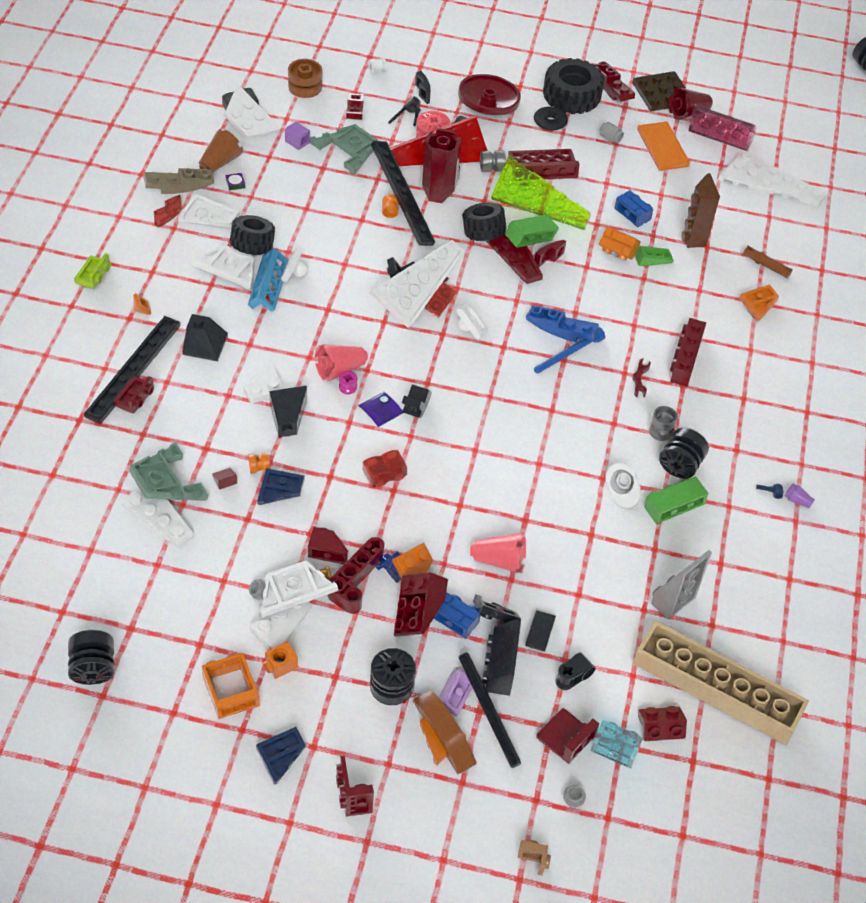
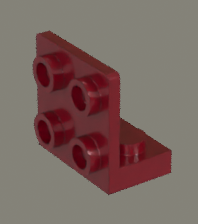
(567, 735)
(356, 799)

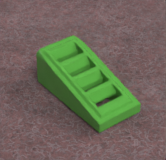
(653, 256)

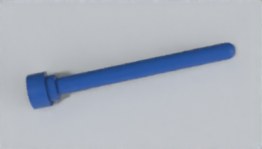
(548, 363)

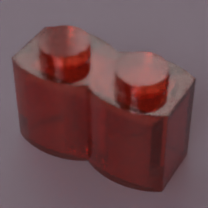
(384, 468)

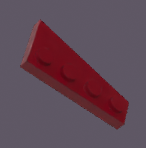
(518, 259)

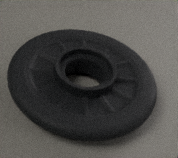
(541, 118)

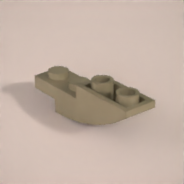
(183, 181)

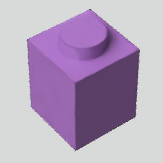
(297, 135)

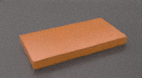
(663, 146)

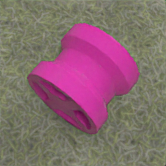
(348, 382)

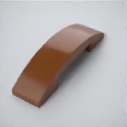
(447, 731)

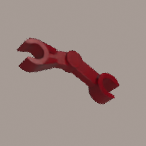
(637, 378)

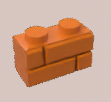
(619, 243)

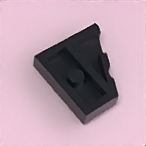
(494, 610)

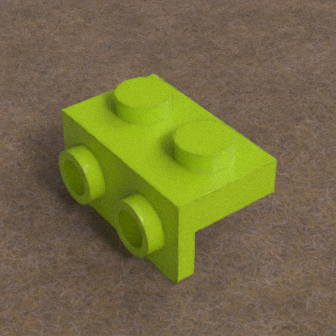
(93, 271)

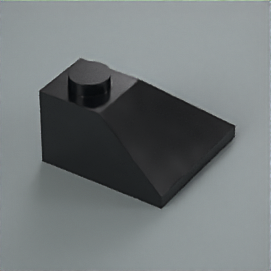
(204, 338)

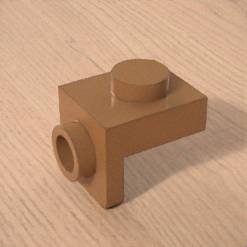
(535, 852)

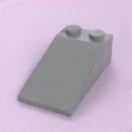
(680, 588)

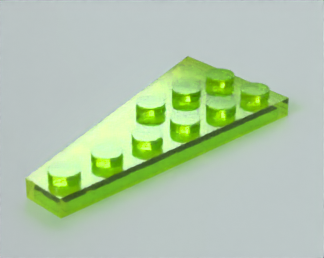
(533, 194)

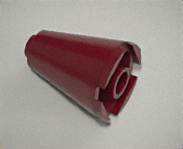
(683, 101)

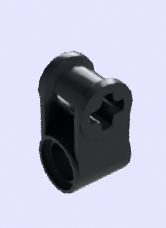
(574, 671)

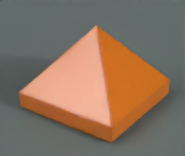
(141, 304)

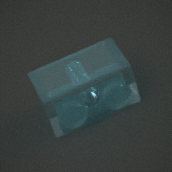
(616, 743)

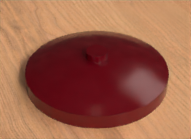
(489, 94)

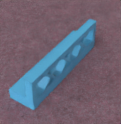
(264, 277)

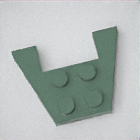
(351, 140)
(159, 481)

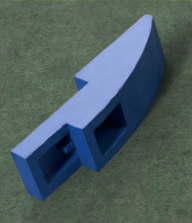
(559, 325)

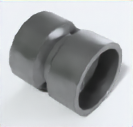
(492, 160)
(663, 423)

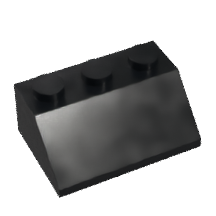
(502, 658)

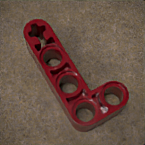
(359, 571)

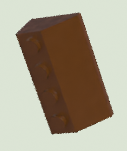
(701, 213)

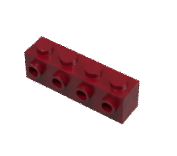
(688, 351)

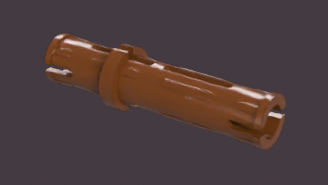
(768, 262)

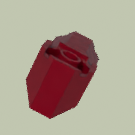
(441, 164)

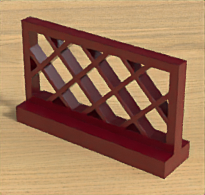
(551, 168)

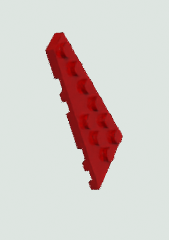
(472, 143)

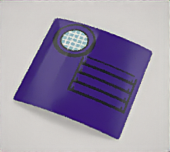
(381, 408)

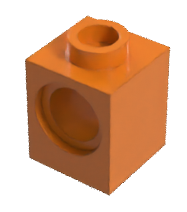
(280, 652)

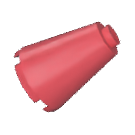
(338, 359)
(501, 551)

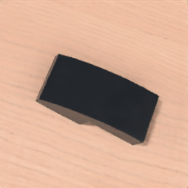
(424, 86)
(540, 631)

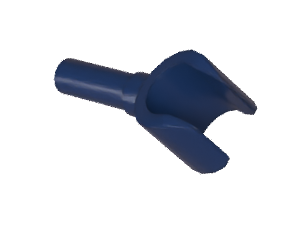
(777, 490)

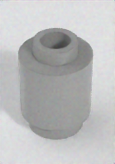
(611, 132)

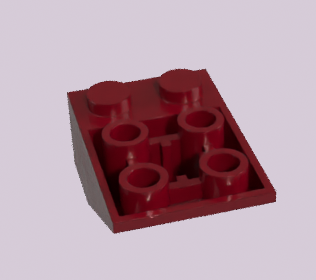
(419, 602)

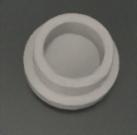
(257, 588)
(574, 796)

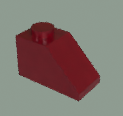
(327, 546)

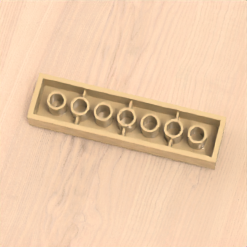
(720, 682)

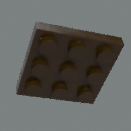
(657, 88)

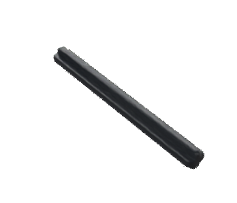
(489, 710)

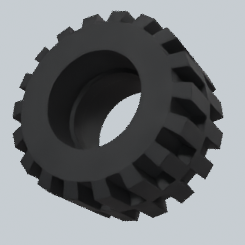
(484, 221)
(252, 235)

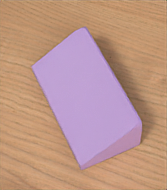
(456, 692)

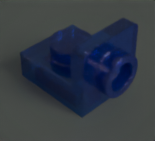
(386, 562)

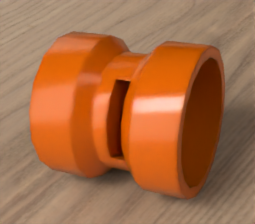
(390, 206)
(258, 463)

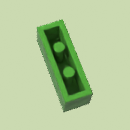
(531, 230)
(676, 499)

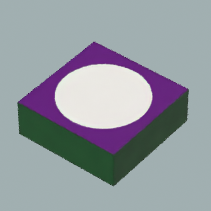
(235, 181)

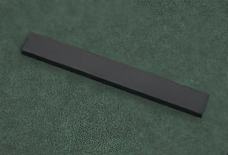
(403, 193)
(134, 366)

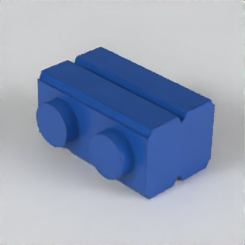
(634, 208)
(458, 615)

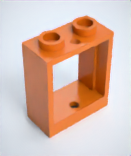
(235, 703)

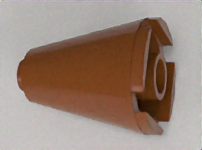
(220, 151)

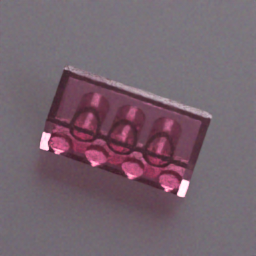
(722, 128)

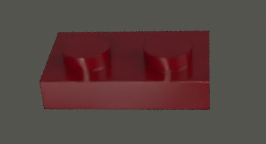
(134, 394)
(663, 723)

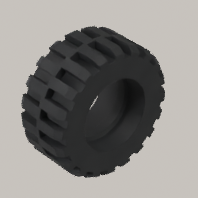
(573, 85)

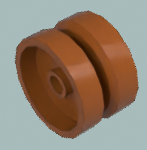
(305, 78)

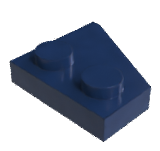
(280, 486)
(280, 752)

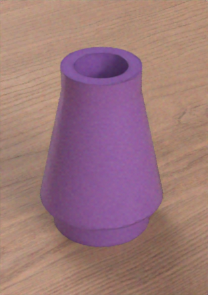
(799, 496)

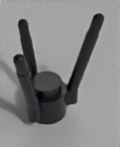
(411, 106)

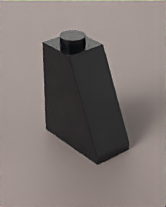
(287, 409)

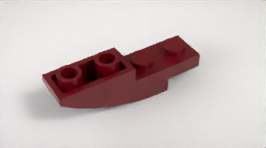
(613, 85)

